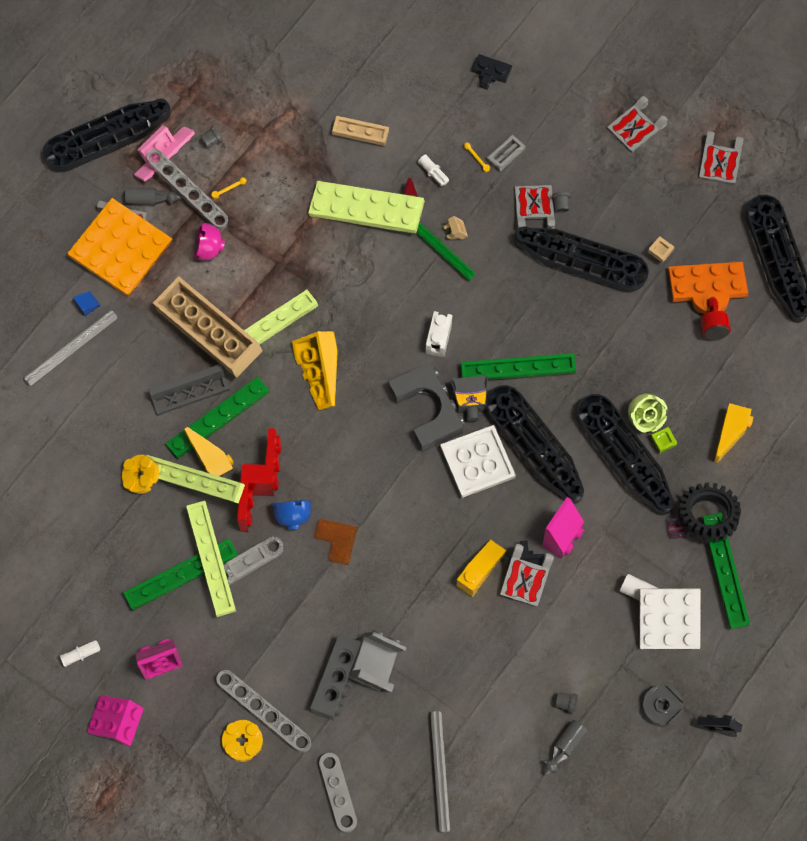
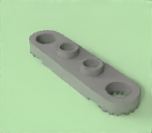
(252, 559)
(338, 792)

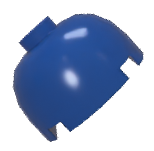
(292, 513)

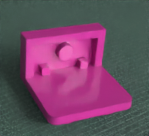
(115, 719)

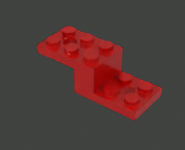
(259, 480)

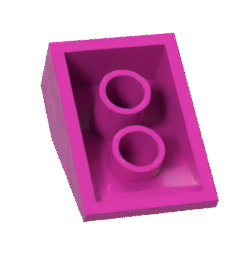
(563, 529)
(158, 659)

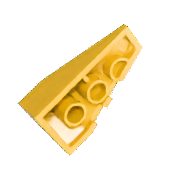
(319, 362)

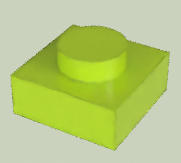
(664, 440)

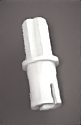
(433, 170)
(80, 653)

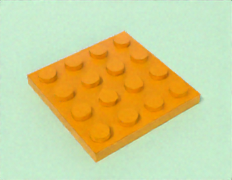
(119, 247)

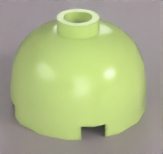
(647, 412)

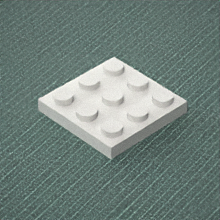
(477, 461)
(669, 618)

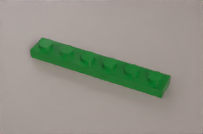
(520, 367)
(220, 416)
(727, 577)
(174, 578)

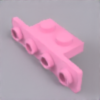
(166, 143)

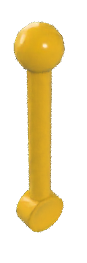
(486, 168)
(215, 195)

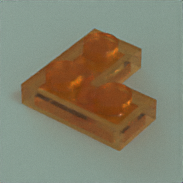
(341, 536)

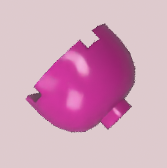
(208, 242)

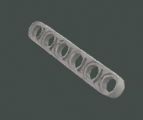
(187, 189)
(261, 713)

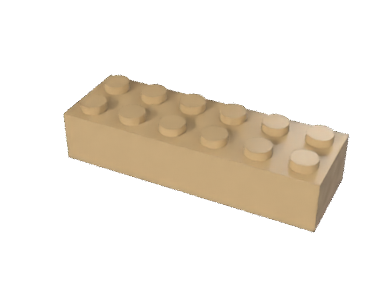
(207, 327)

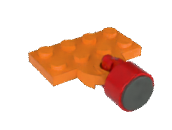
(709, 290)

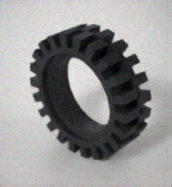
(709, 531)

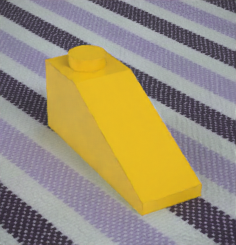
(734, 426)
(211, 457)
(480, 568)

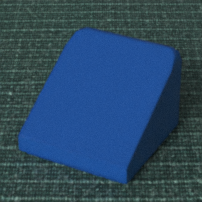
(86, 302)

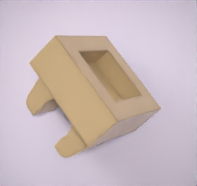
(457, 229)
(661, 249)

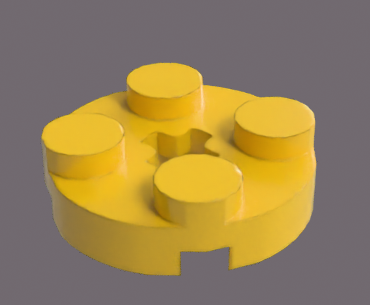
(130, 474)
(250, 748)

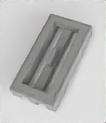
(496, 163)

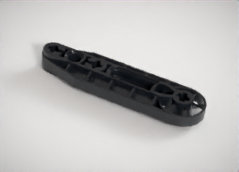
(104, 134)
(758, 214)
(583, 257)
(540, 452)
(630, 462)

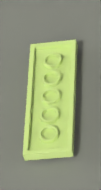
(366, 207)

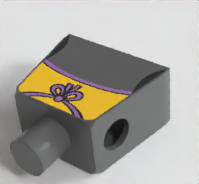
(470, 395)

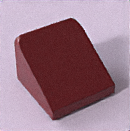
(410, 189)

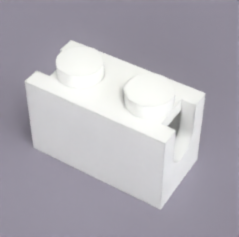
(439, 334)

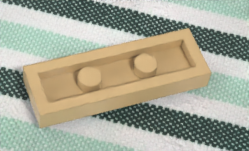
(360, 130)

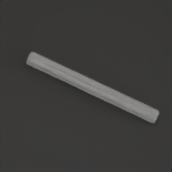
(70, 347)
(440, 772)

